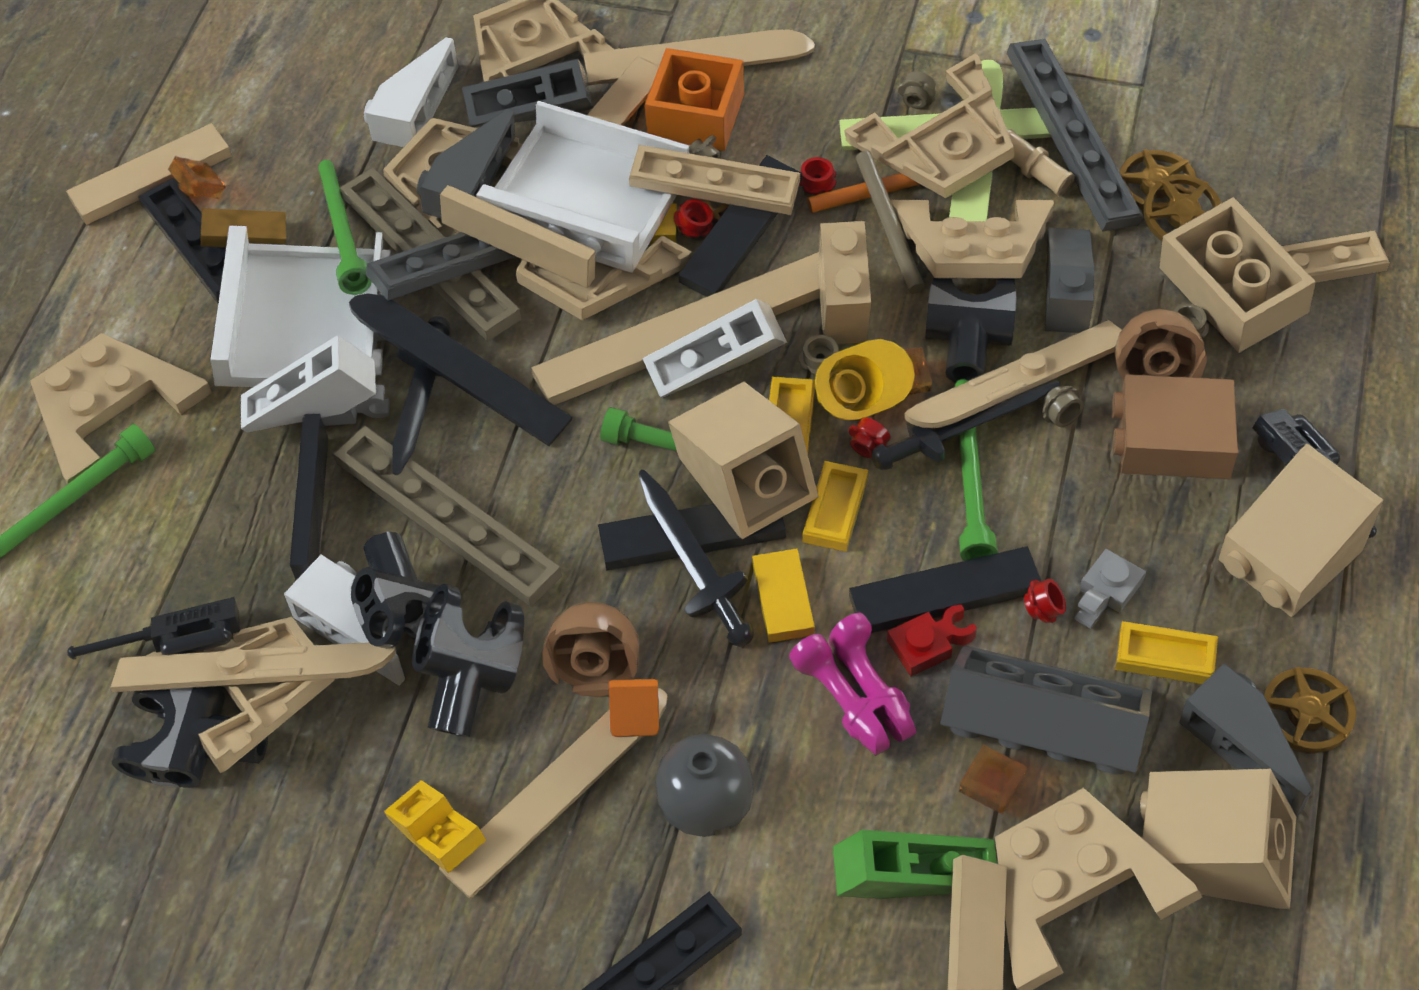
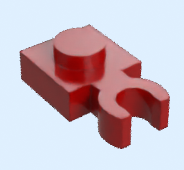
(926, 643)

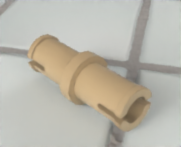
(1036, 163)

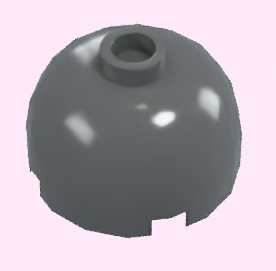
(704, 785)

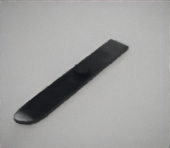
(460, 366)

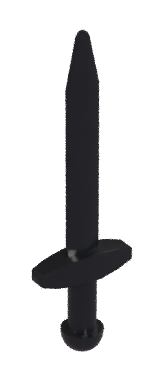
(415, 404)
(929, 439)
(714, 591)

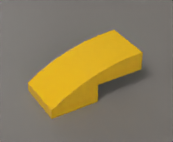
(434, 826)

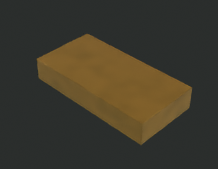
(262, 226)

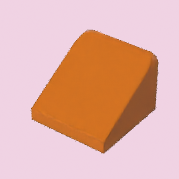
(634, 707)

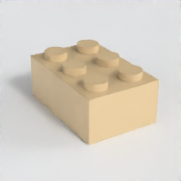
(1236, 274)

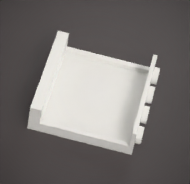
(577, 184)
(281, 307)

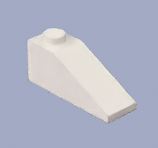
(411, 95)
(715, 348)
(320, 382)
(324, 604)

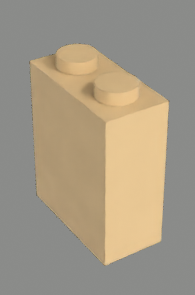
(844, 281)

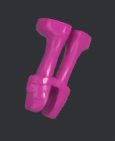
(848, 641)

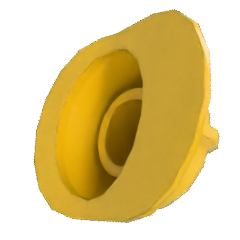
(864, 379)

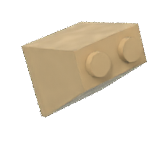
(745, 457)
(1301, 531)
(1224, 832)

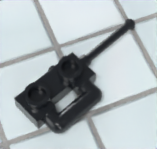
(1288, 434)
(179, 631)

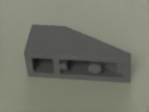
(556, 84)
(468, 162)
(1069, 280)
(1242, 730)

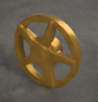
(1154, 173)
(1181, 206)
(1311, 709)

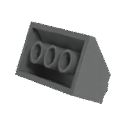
(1047, 709)

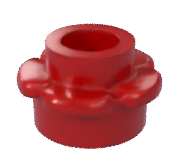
(817, 176)
(694, 218)
(867, 436)
(1045, 600)

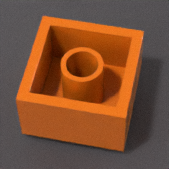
(695, 97)

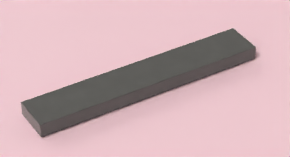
(1074, 135)

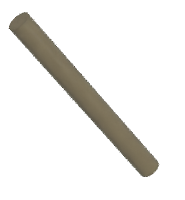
(890, 222)

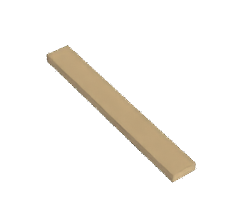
(623, 352)

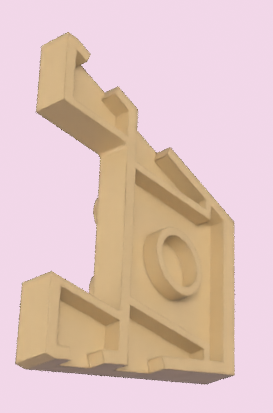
(530, 34)
(950, 147)
(419, 154)
(975, 247)
(610, 283)
(98, 385)
(262, 704)
(1066, 860)

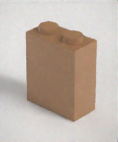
(1176, 426)

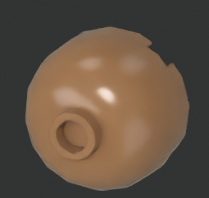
(1160, 345)
(590, 648)

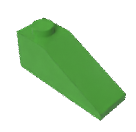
(902, 863)

